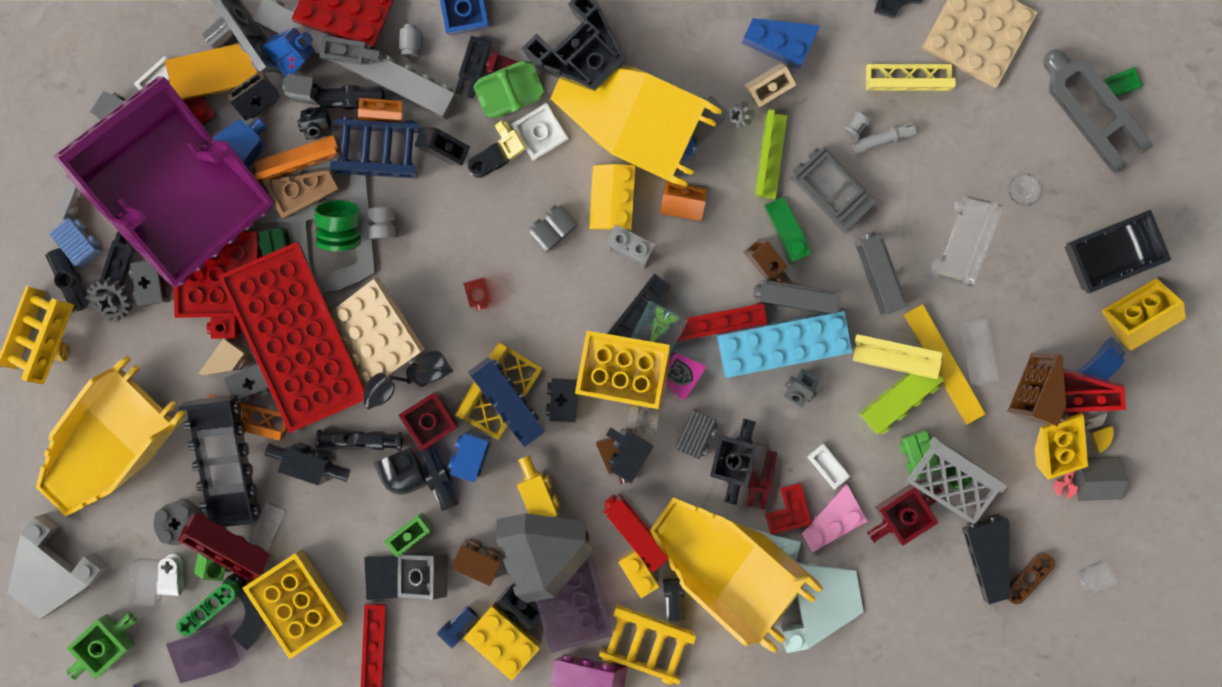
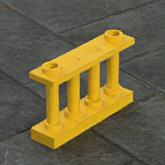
(47, 340)
(663, 630)

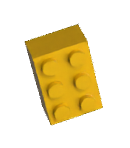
(502, 641)

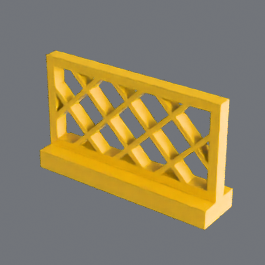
(474, 392)

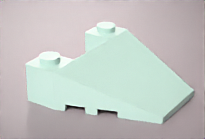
(831, 610)

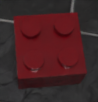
(429, 420)

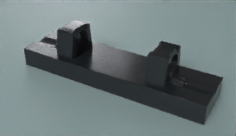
(653, 291)

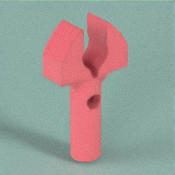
(1066, 481)

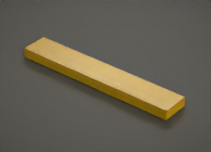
(954, 380)

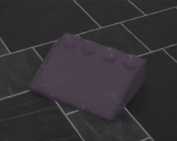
(576, 612)

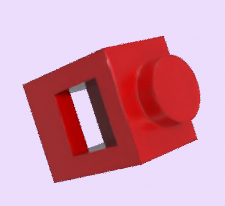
(231, 328)

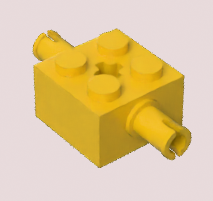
(536, 490)

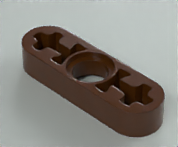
(1034, 562)

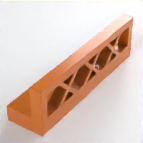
(297, 159)
(257, 428)

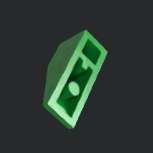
(787, 230)

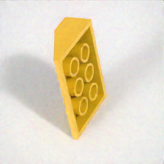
(623, 370)
(295, 604)

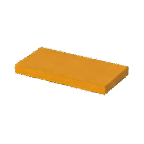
(209, 71)

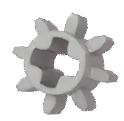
(742, 114)

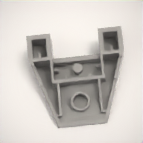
(42, 577)

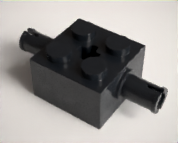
(739, 461)
(307, 464)

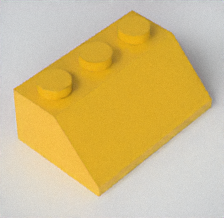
(612, 196)
(1144, 314)

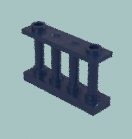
(384, 167)

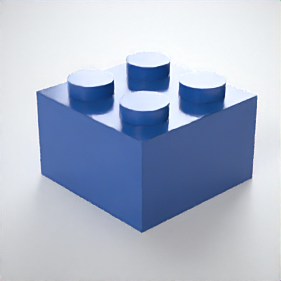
(464, 16)
(470, 456)

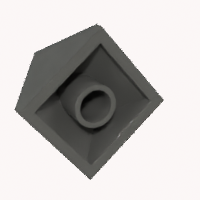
(1102, 479)

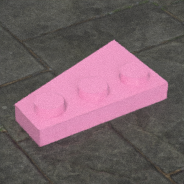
(834, 520)

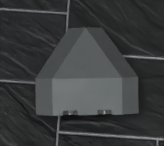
(542, 552)

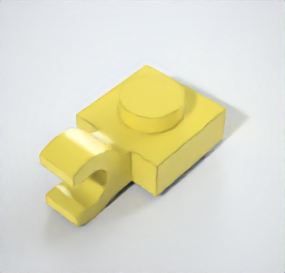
(511, 140)

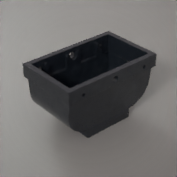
(1117, 252)

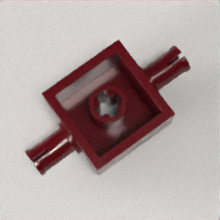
(892, 511)

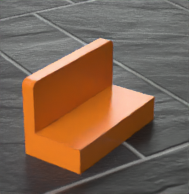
(380, 110)
(683, 201)

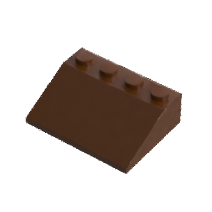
(1041, 390)

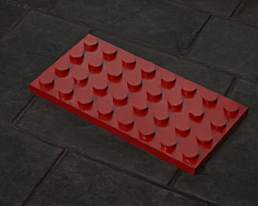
(293, 336)

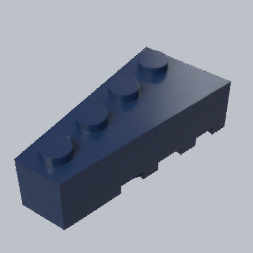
(506, 401)

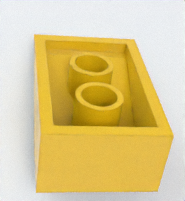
(1062, 447)

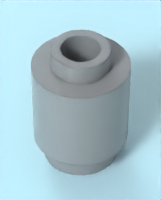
(410, 40)

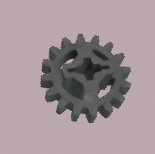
(109, 299)

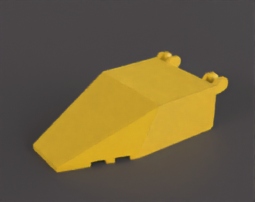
(637, 118)
(103, 439)
(731, 571)

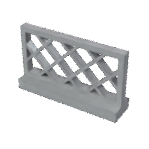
(962, 464)

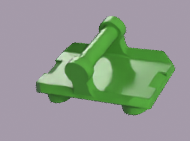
(508, 89)

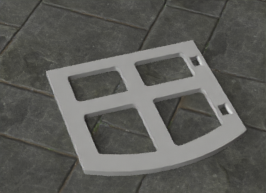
(365, 255)

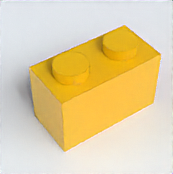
(638, 573)

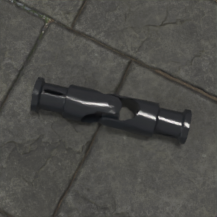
(375, 440)

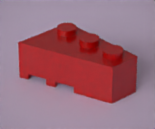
(1092, 393)

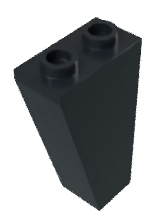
(990, 556)

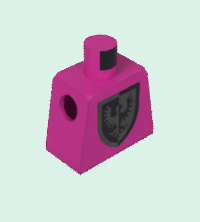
(683, 374)

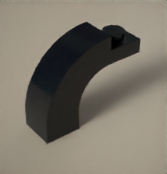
(253, 623)

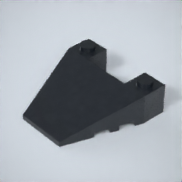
(585, 55)

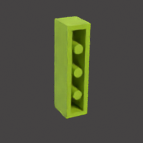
(897, 400)

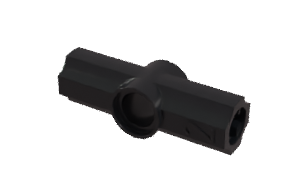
(348, 96)
(61, 268)
(438, 478)

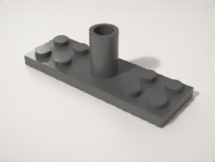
(238, 22)

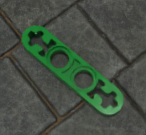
(207, 607)

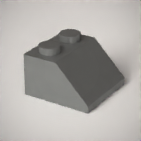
(422, 576)

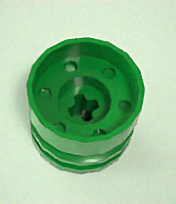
(337, 225)

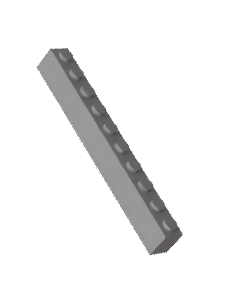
(385, 74)

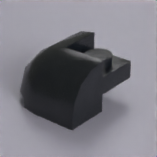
(401, 472)

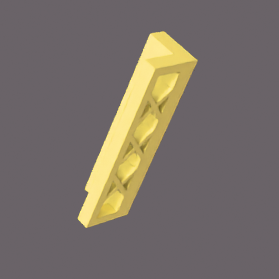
(910, 83)
(898, 356)

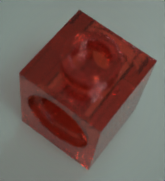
(476, 284)

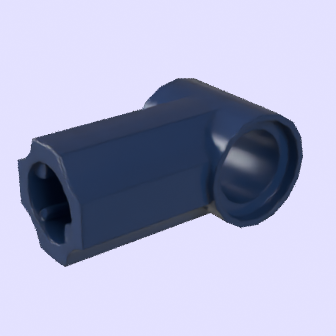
(454, 630)

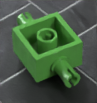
(88, 648)

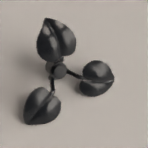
(380, 388)

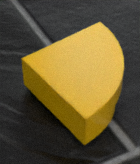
(1102, 437)

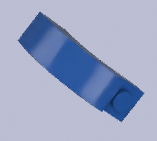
(1106, 361)

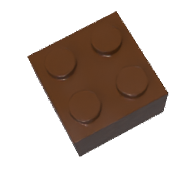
(478, 561)

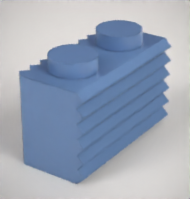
(75, 241)

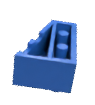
(781, 40)

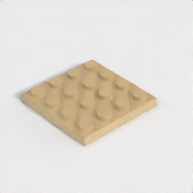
(979, 36)
(375, 331)

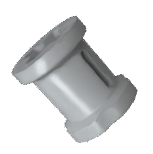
(857, 125)

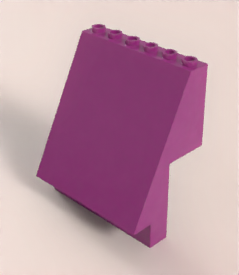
(164, 181)

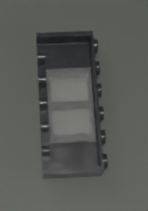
(222, 460)

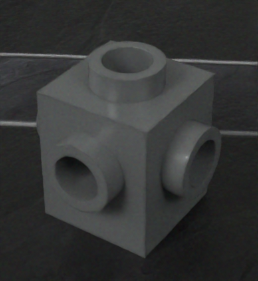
(801, 388)

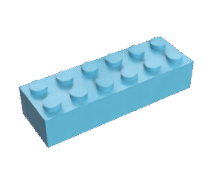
(783, 343)

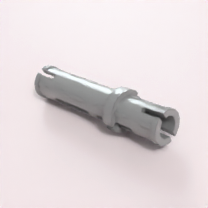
(886, 137)

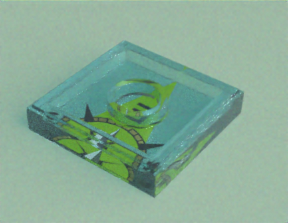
(659, 325)

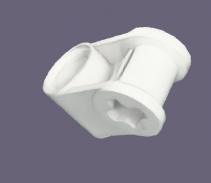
(170, 579)

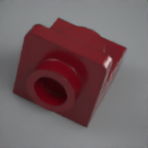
(498, 62)

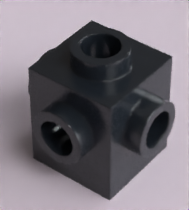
(315, 122)

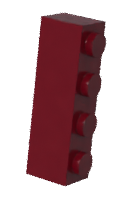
(223, 547)

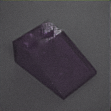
(203, 653)

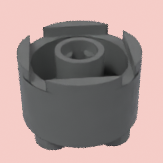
(166, 520)

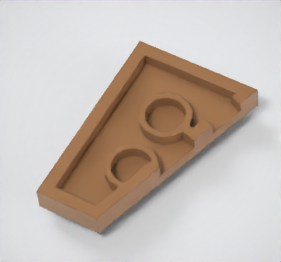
(301, 191)

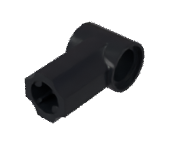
(674, 599)

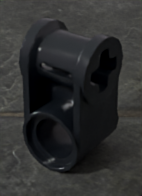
(489, 159)

